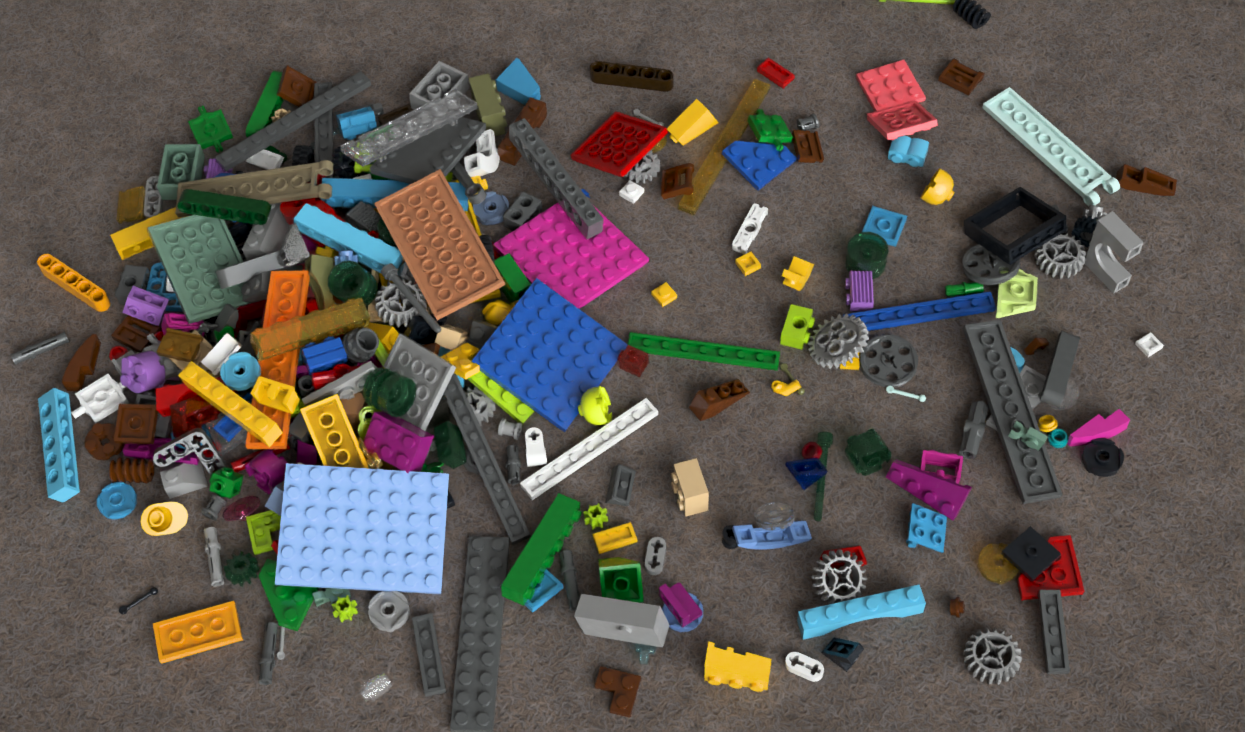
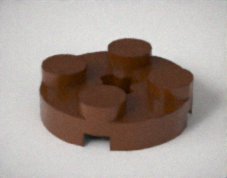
(96, 435)

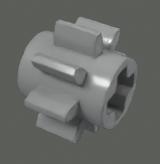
(1094, 211)

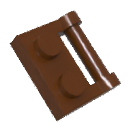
(961, 77)
(671, 181)
(133, 337)

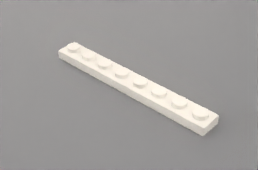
(588, 449)

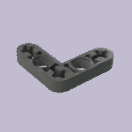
(191, 446)

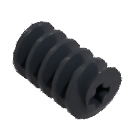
(971, 12)

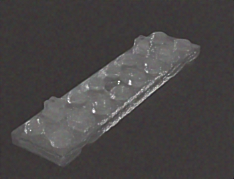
(409, 127)

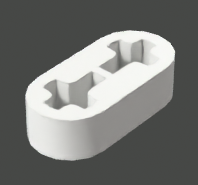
(802, 670)

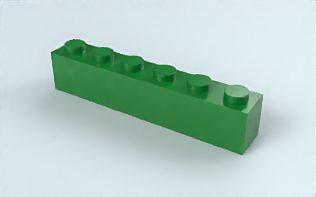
(540, 549)

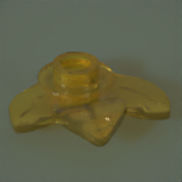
(373, 459)

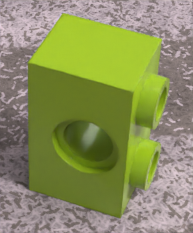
(797, 317)

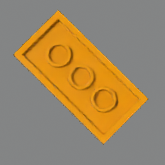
(197, 632)

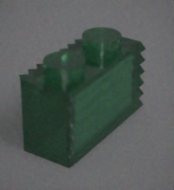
(449, 445)

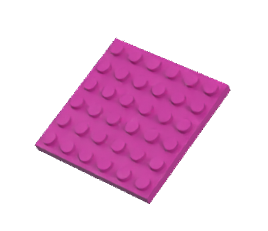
(566, 261)

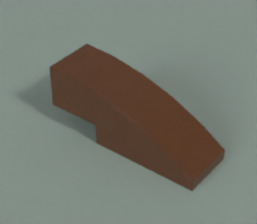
(1146, 181)
(82, 364)

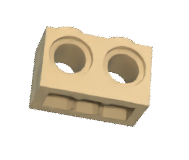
(451, 337)

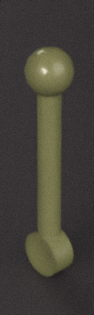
(784, 367)

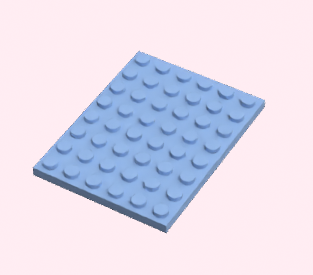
(362, 529)

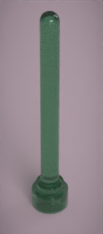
(825, 440)

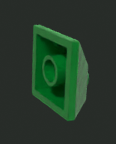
(621, 579)

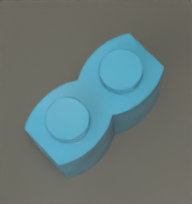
(909, 151)

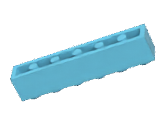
(342, 236)

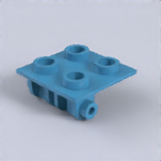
(926, 528)

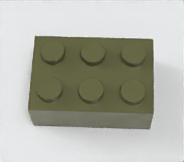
(488, 101)

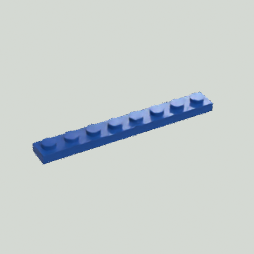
(927, 311)

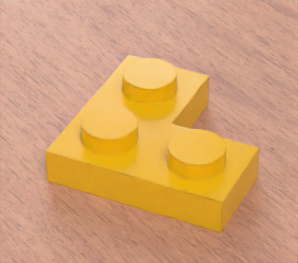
(461, 358)

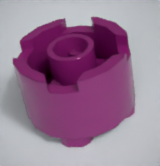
(267, 470)

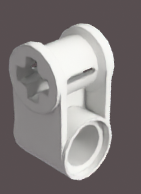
(535, 448)

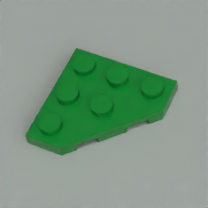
(287, 602)

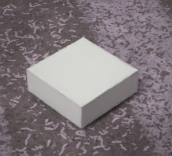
(1149, 344)

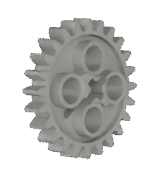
(838, 341)

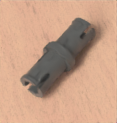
(513, 464)

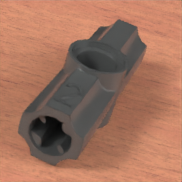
(973, 430)

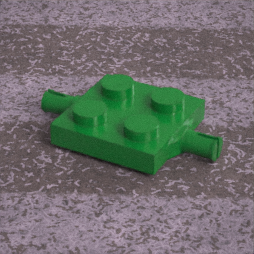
(210, 129)
(770, 129)

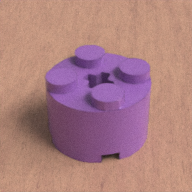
(142, 372)

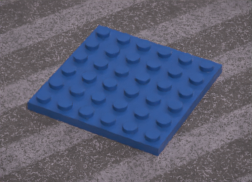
(549, 354)

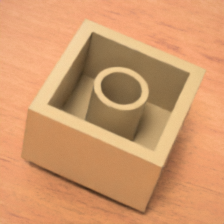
(690, 487)

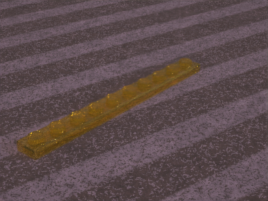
(715, 160)

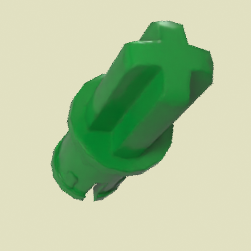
(964, 289)

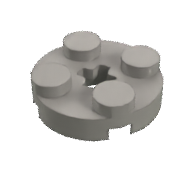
(391, 621)

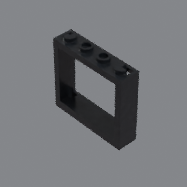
(1054, 225)

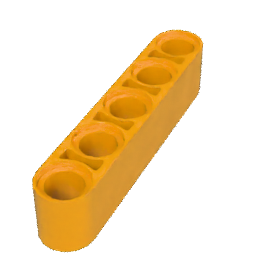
(73, 282)

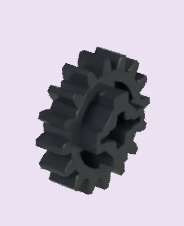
(343, 165)

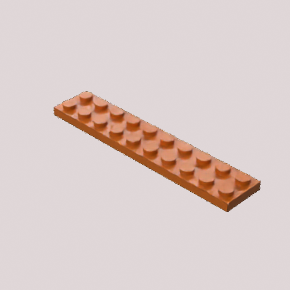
(284, 301)

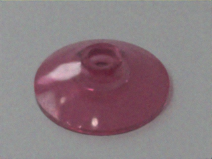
(241, 508)

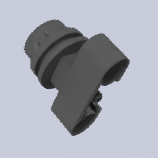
(359, 345)

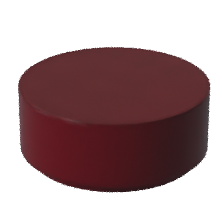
(811, 450)

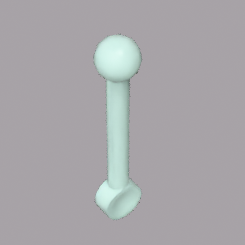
(890, 389)

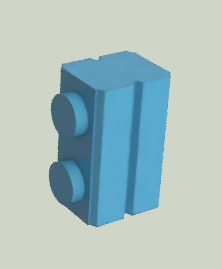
(356, 122)

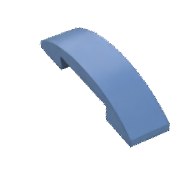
(760, 538)

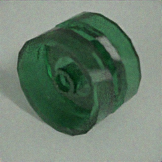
(867, 253)

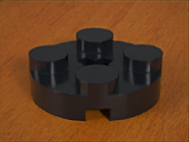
(1099, 467)

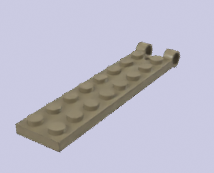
(268, 185)

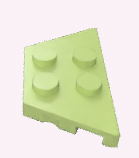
(1016, 294)

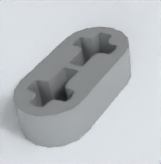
(660, 556)

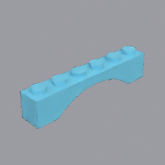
(830, 617)

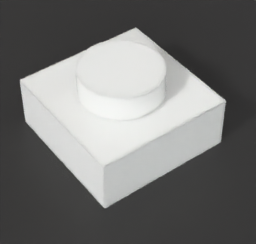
(631, 191)

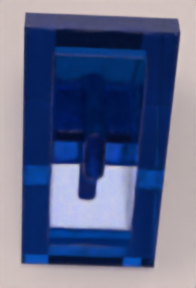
(806, 471)

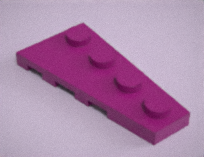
(147, 450)
(935, 491)

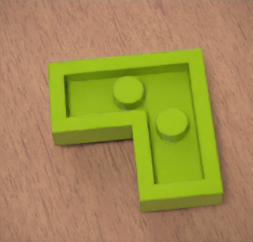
(260, 530)

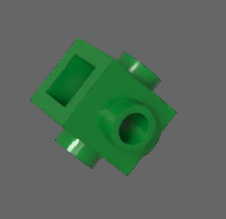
(226, 482)

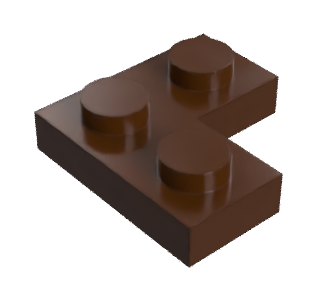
(622, 685)

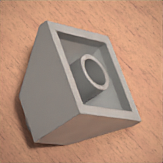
(182, 478)

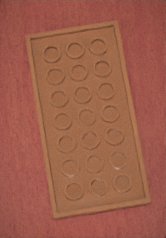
(439, 244)

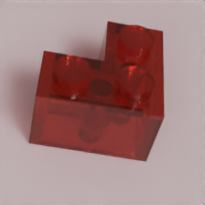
(190, 415)

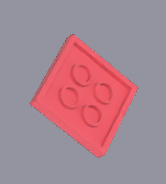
(890, 85)
(902, 120)

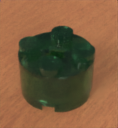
(867, 452)

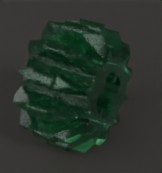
(249, 569)

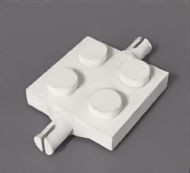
(100, 398)

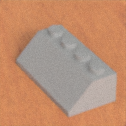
(267, 237)

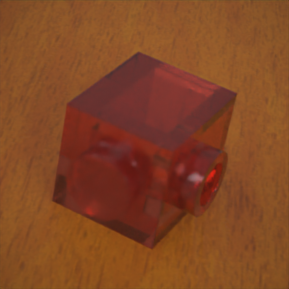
(633, 360)

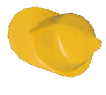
(497, 311)
(164, 518)

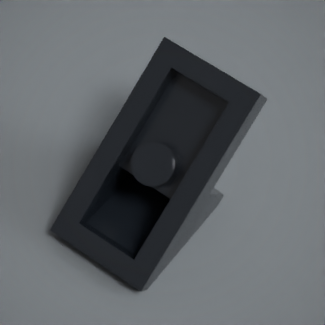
(843, 652)

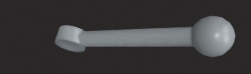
(636, 112)
(280, 655)

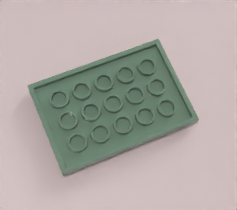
(190, 255)

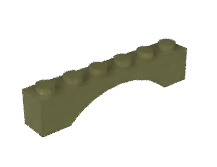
(319, 270)

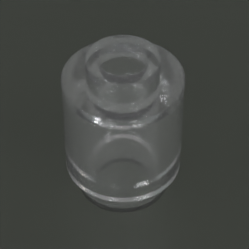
(375, 687)

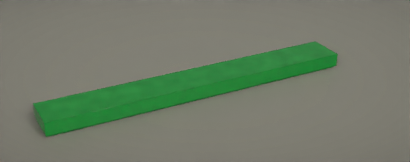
(705, 351)

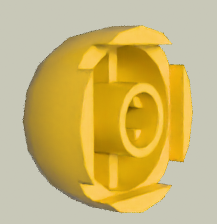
(939, 188)

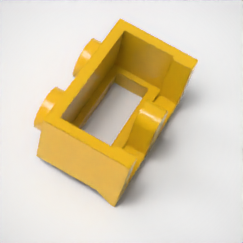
(275, 395)

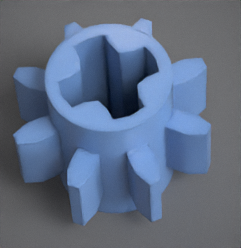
(345, 255)

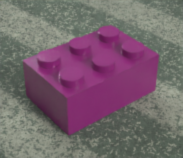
(398, 442)

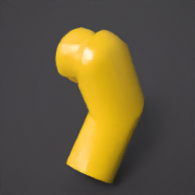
(785, 389)

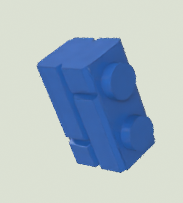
(324, 355)

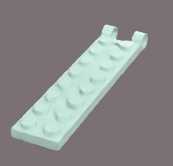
(1050, 145)

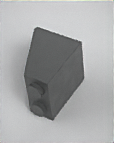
(257, 288)

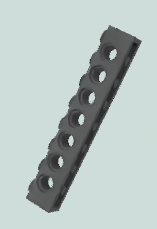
(556, 178)

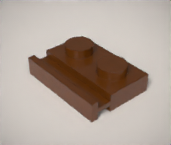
(807, 146)

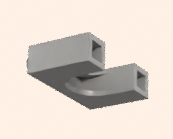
(1114, 235)

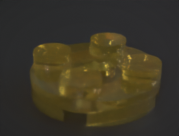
(988, 568)

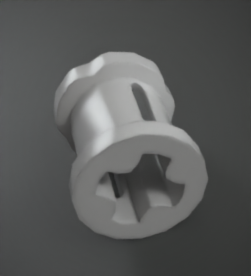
(509, 429)

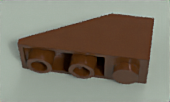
(715, 399)

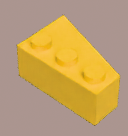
(736, 669)

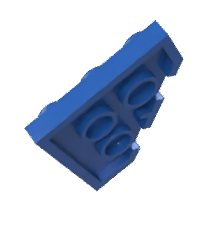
(758, 161)

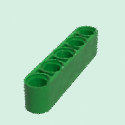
(266, 106)

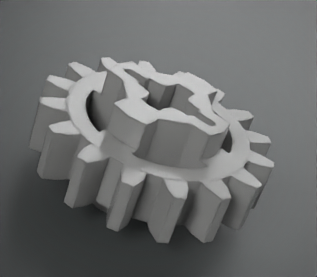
(645, 168)
(482, 403)

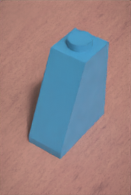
(518, 83)

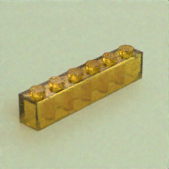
(309, 328)

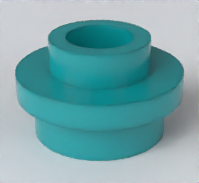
(1060, 434)

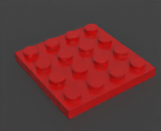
(619, 144)

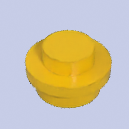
(1047, 423)

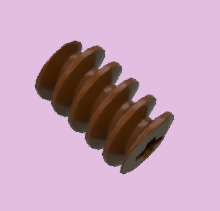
(131, 472)

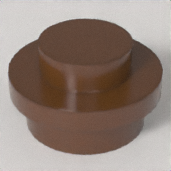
(957, 607)

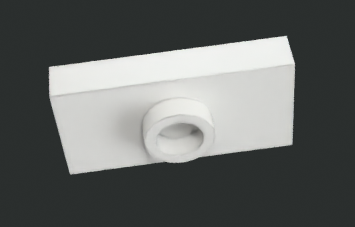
(266, 160)

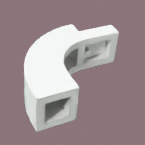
(486, 158)

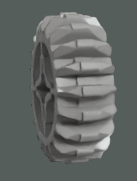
(1060, 257)
(391, 310)
(850, 565)
(979, 665)

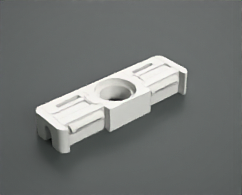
(754, 219)

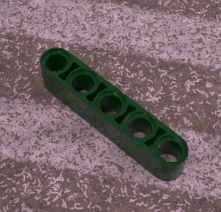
(224, 206)

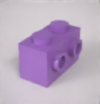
(145, 305)

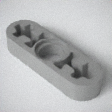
(149, 193)

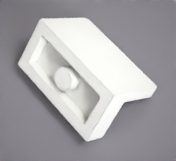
(220, 353)

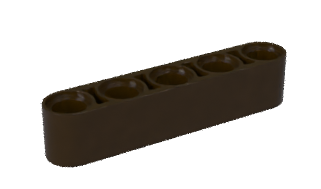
(631, 76)

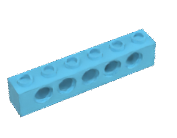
(58, 445)

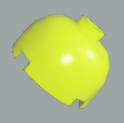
(595, 406)

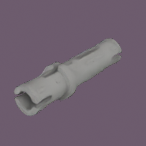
(213, 549)

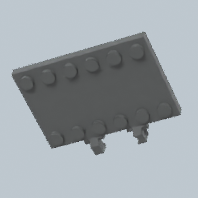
(431, 152)

